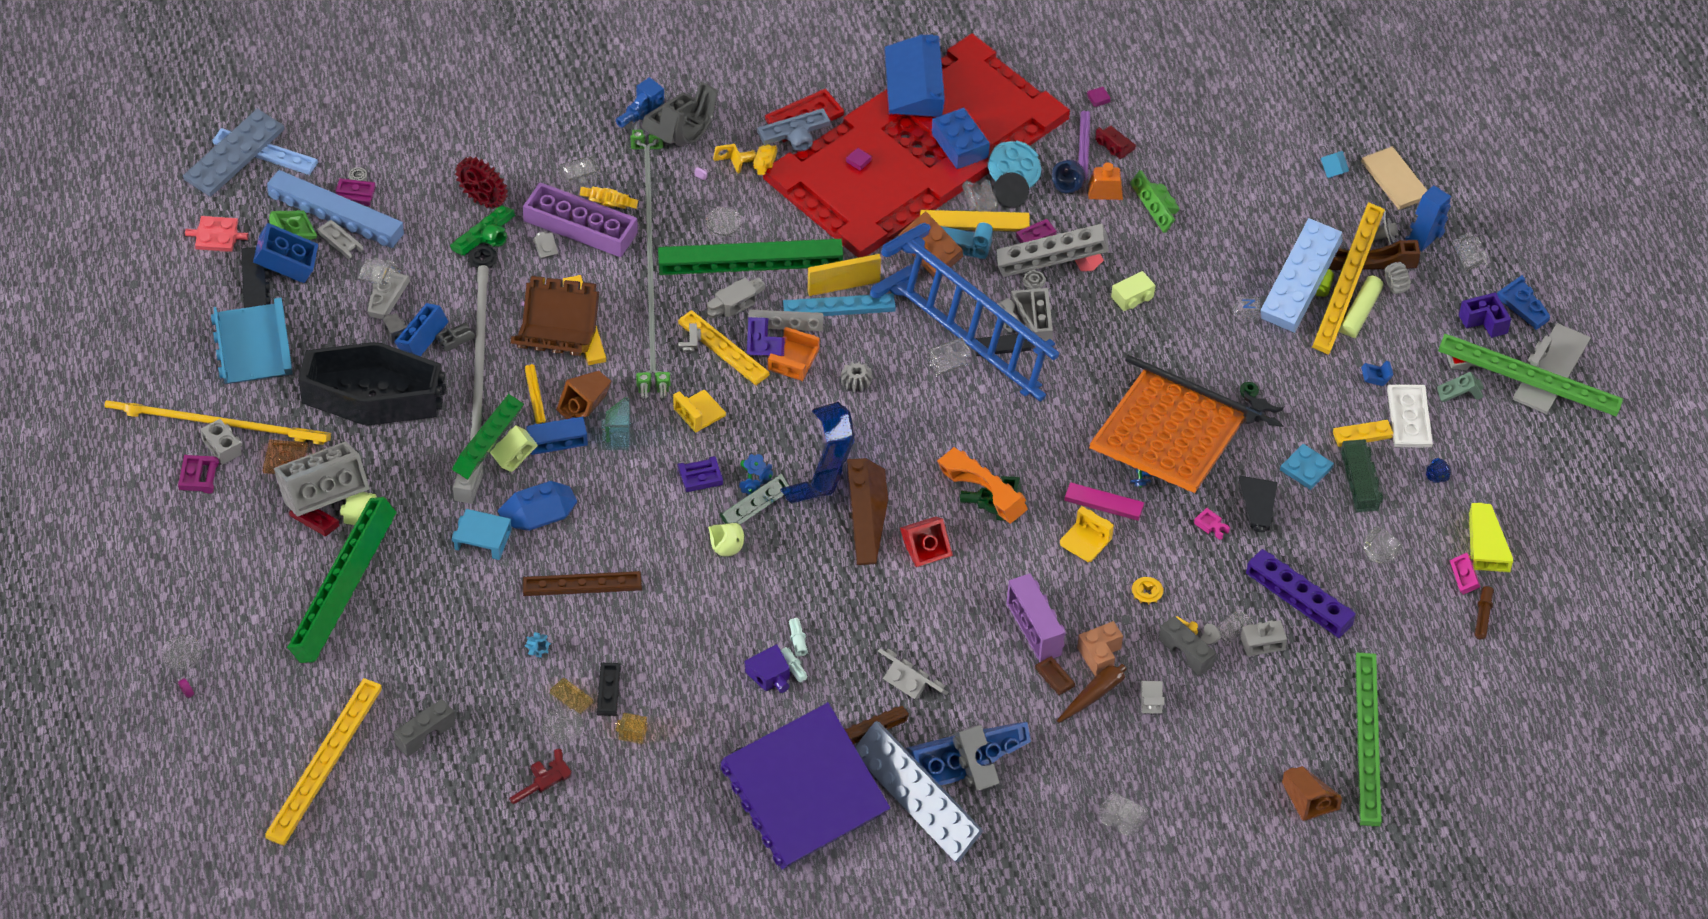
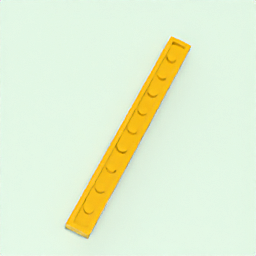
(1348, 278)
(323, 762)

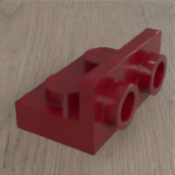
(1114, 141)

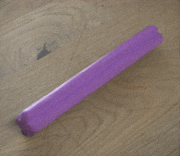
(1084, 141)

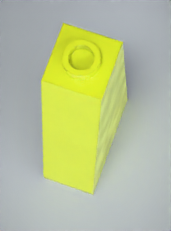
(1487, 540)

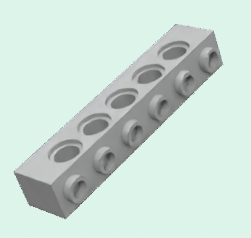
(1052, 250)

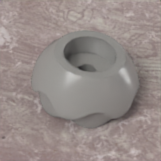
(1034, 279)

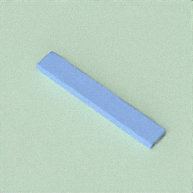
(279, 156)

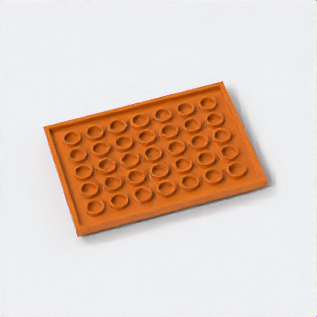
(1168, 431)

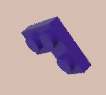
(758, 341)

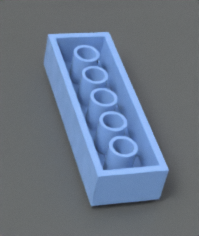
(1301, 275)

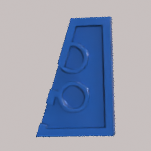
(1524, 303)

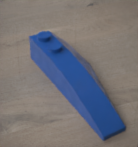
(942, 758)

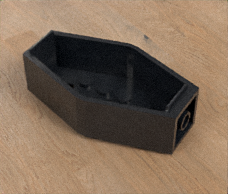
(345, 375)

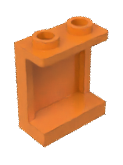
(798, 356)

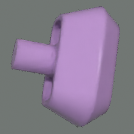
(700, 173)

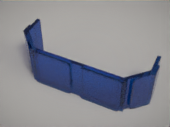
(839, 441)

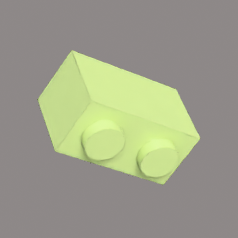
(1133, 291)
(513, 448)

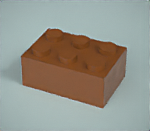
(937, 243)

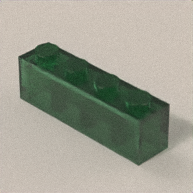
(1361, 475)

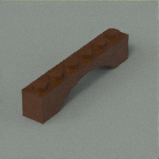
(1401, 251)

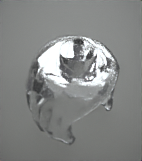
(1381, 546)

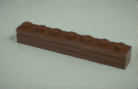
(888, 719)

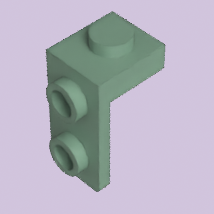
(1460, 386)

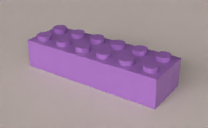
(580, 219)

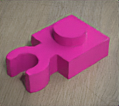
(1209, 522)

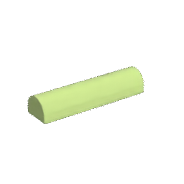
(1361, 306)

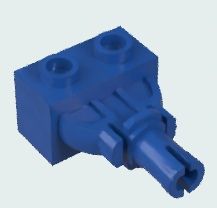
(649, 97)

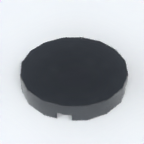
(1011, 190)

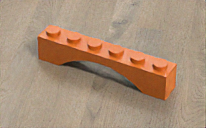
(960, 467)

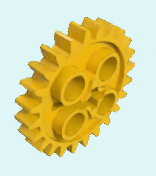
(608, 197)

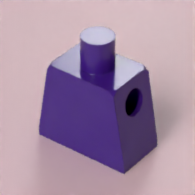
(769, 669)

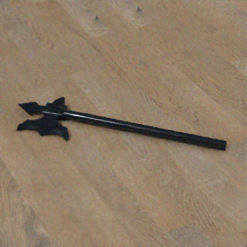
(1251, 414)

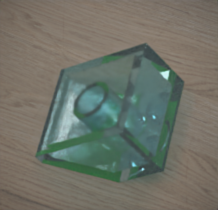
(617, 426)

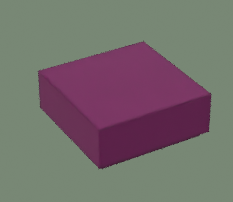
(1098, 96)
(858, 159)

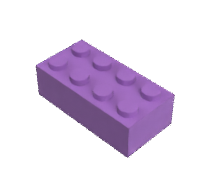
(1035, 617)

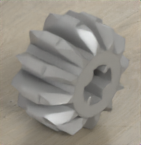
(1397, 278)
(856, 376)

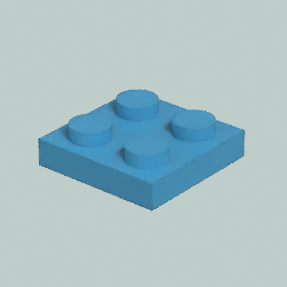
(1306, 466)

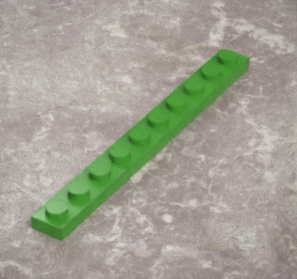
(1530, 374)
(1368, 739)

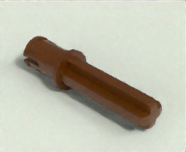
(1485, 605)

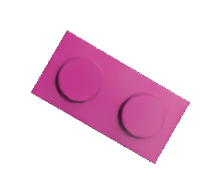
(1465, 573)

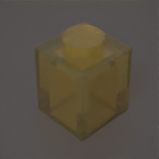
(632, 728)

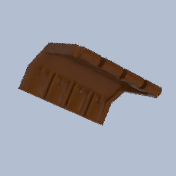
(558, 316)

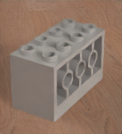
(321, 478)

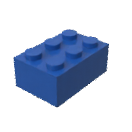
(960, 138)
(285, 253)

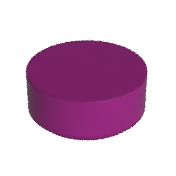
(186, 688)

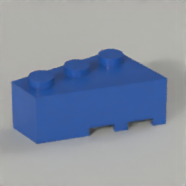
(1431, 217)

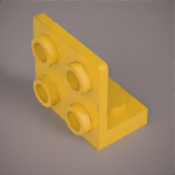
(698, 410)

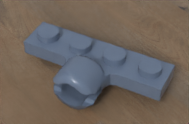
(795, 129)

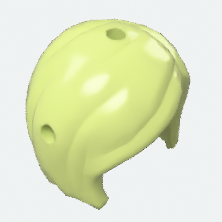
(726, 538)

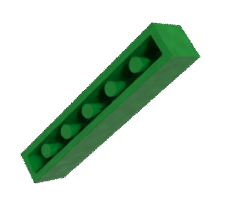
(487, 436)

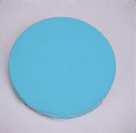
(1015, 158)

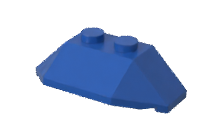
(539, 505)

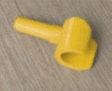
(1192, 625)

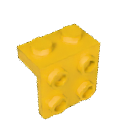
(1087, 535)

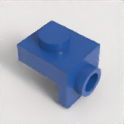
(1376, 374)

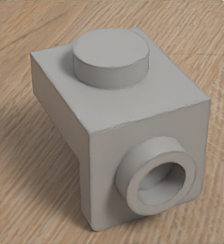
(545, 244)
(695, 334)

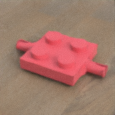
(216, 233)

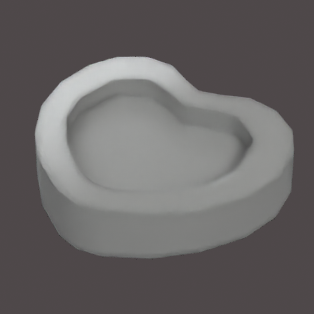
(1211, 634)

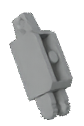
(735, 298)

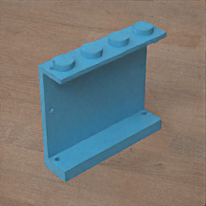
(252, 343)

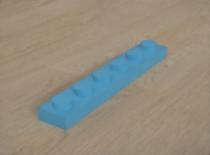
(842, 305)

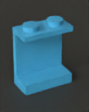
(483, 531)

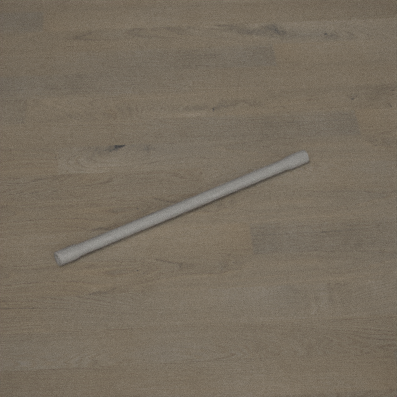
(482, 279)

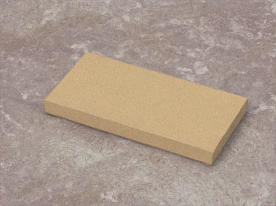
(1394, 177)

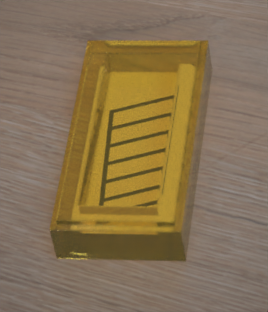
(571, 695)

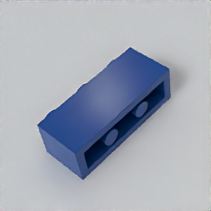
(422, 329)
(558, 435)

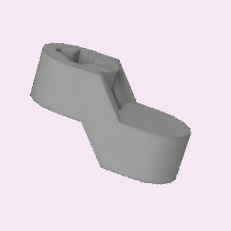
(1008, 306)

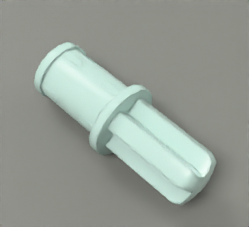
(798, 637)
(794, 665)

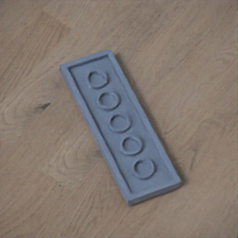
(233, 152)

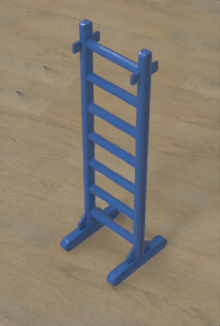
(904, 282)

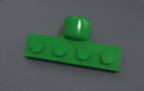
(487, 231)

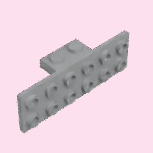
(1557, 355)

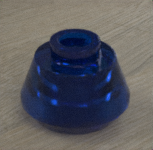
(1438, 471)

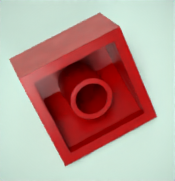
(926, 541)

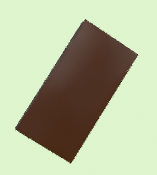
(1055, 675)

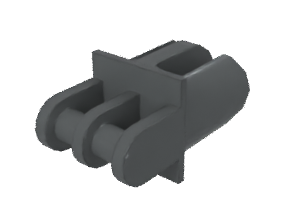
(455, 336)

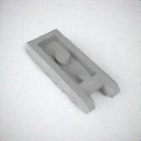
(339, 238)

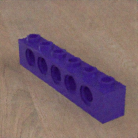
(1300, 593)

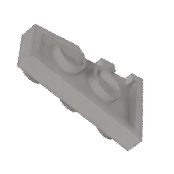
(386, 296)

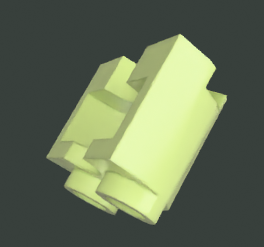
(354, 507)

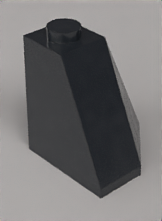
(1258, 500)

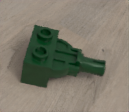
(984, 497)

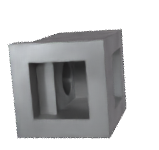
(393, 326)

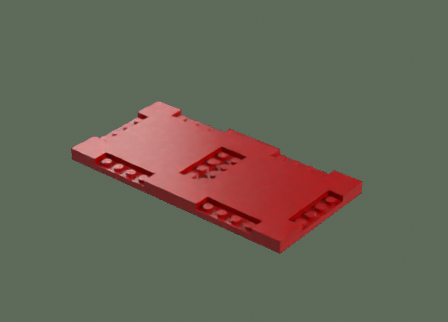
(900, 181)

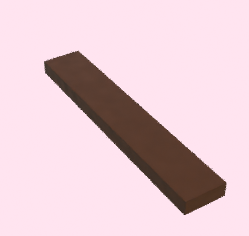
(582, 583)

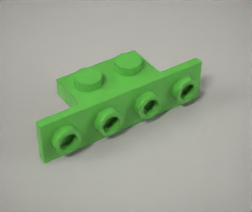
(1156, 200)

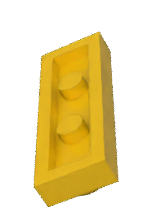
(1370, 431)

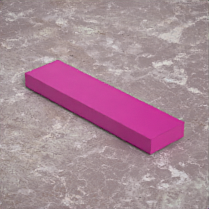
(1104, 501)

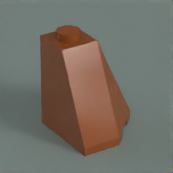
(583, 394)
(1309, 793)

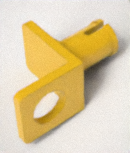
(736, 157)

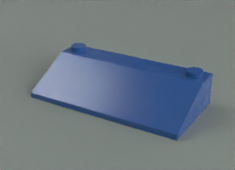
(915, 76)

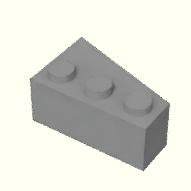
(1034, 311)

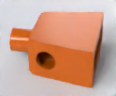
(1105, 183)

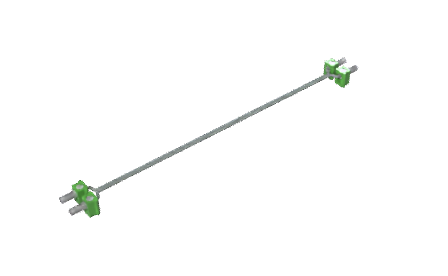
(662, 379)

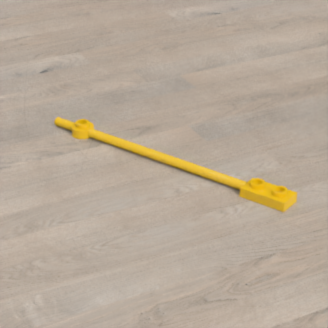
(299, 434)

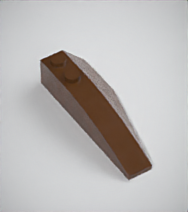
(868, 507)

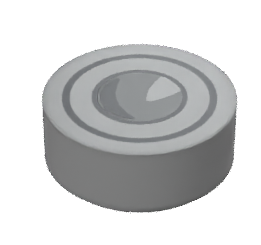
(358, 174)

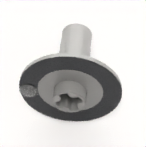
(1388, 230)

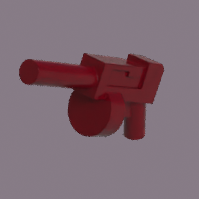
(545, 779)

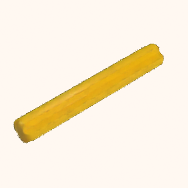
(535, 394)

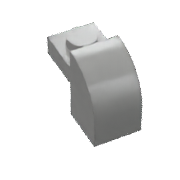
(1151, 696)

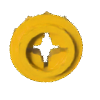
(1149, 584)

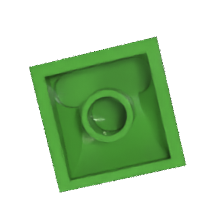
(294, 222)

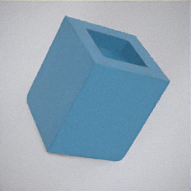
(1334, 164)

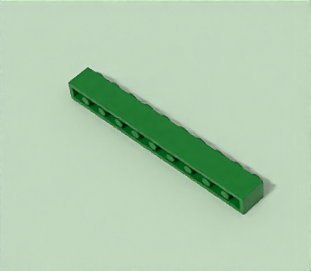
(748, 256)
(342, 580)

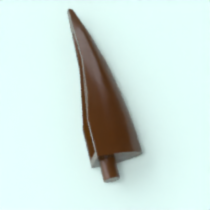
(1097, 688)

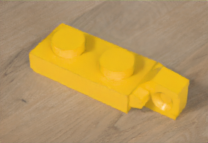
(764, 158)

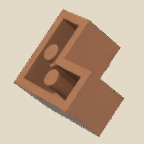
(1098, 644)

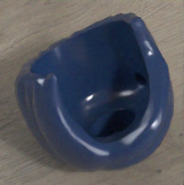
(1068, 180)

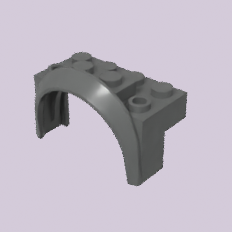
(671, 121)

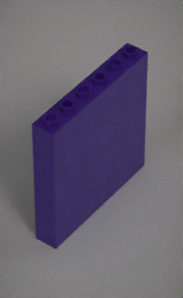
(804, 786)

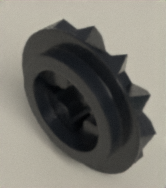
(488, 253)

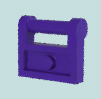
(700, 478)

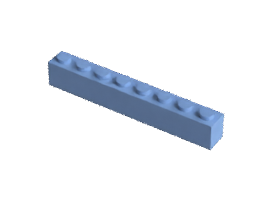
(334, 207)

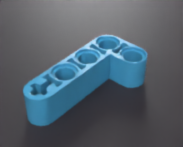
(971, 243)

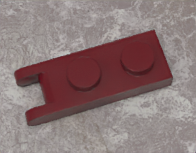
(318, 521)

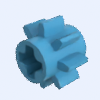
(537, 644)

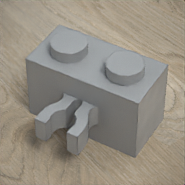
(1263, 638)

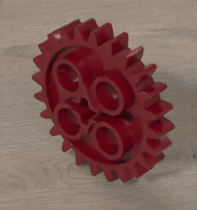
(481, 182)

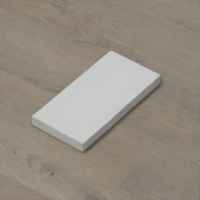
(1409, 416)

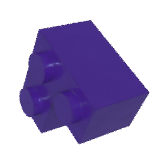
(1486, 311)

